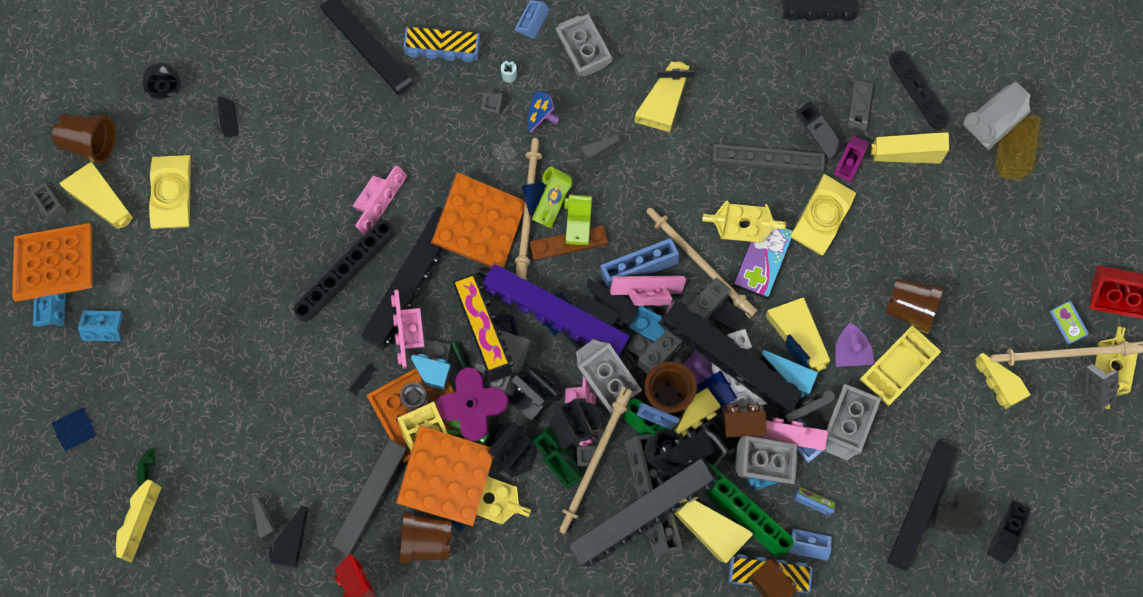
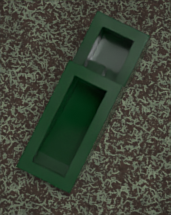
(556, 458)

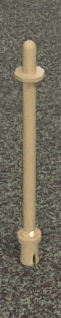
(522, 260)
(738, 299)
(1123, 348)
(619, 408)

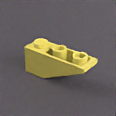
(1006, 384)
(701, 408)

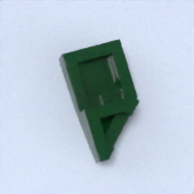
(146, 460)

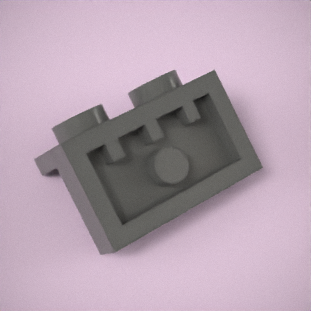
(1101, 387)

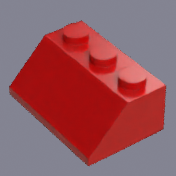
(1117, 292)

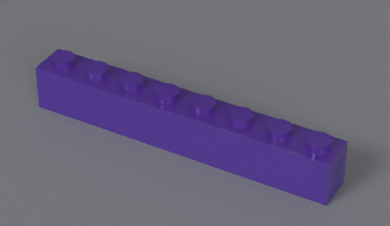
(552, 309)

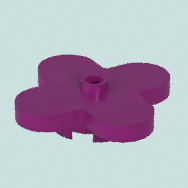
(486, 403)

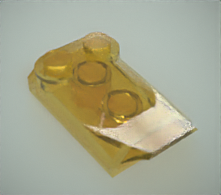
(1018, 149)

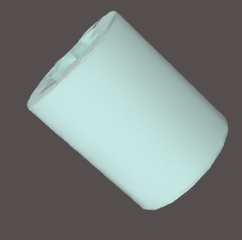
(508, 71)

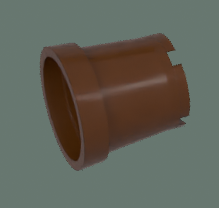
(85, 136)
(914, 303)
(681, 382)
(424, 538)

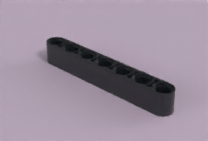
(367, 45)
(342, 279)
(922, 505)

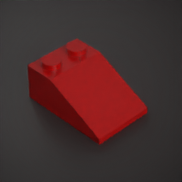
(353, 578)

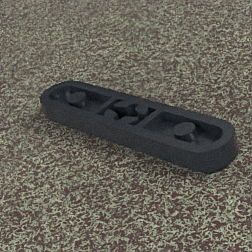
(927, 101)

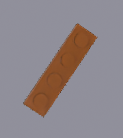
(556, 245)

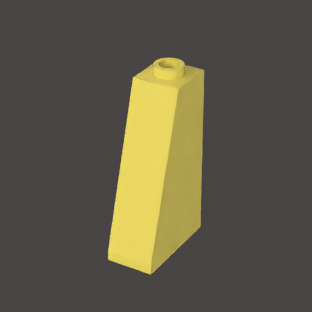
(662, 102)
(911, 148)
(94, 192)
(796, 320)
(715, 531)

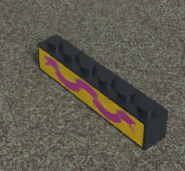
(482, 327)

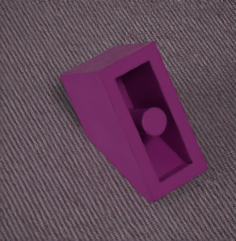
(851, 158)

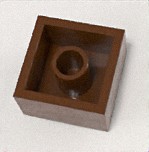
(744, 420)
(771, 581)

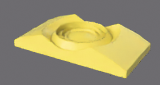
(170, 192)
(823, 215)
(900, 365)
(425, 416)
(136, 520)

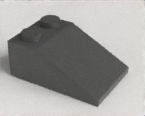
(518, 349)

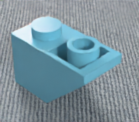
(433, 373)

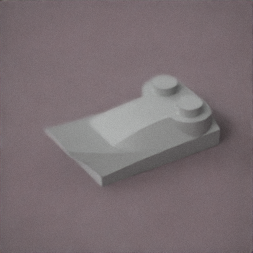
(584, 45)
(999, 115)
(605, 372)
(850, 422)
(766, 460)

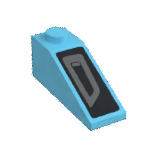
(791, 372)

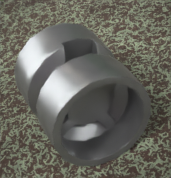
(413, 396)

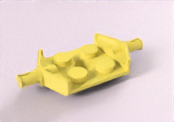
(731, 215)
(1127, 363)
(505, 503)

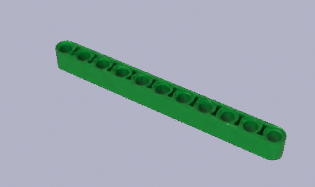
(730, 495)

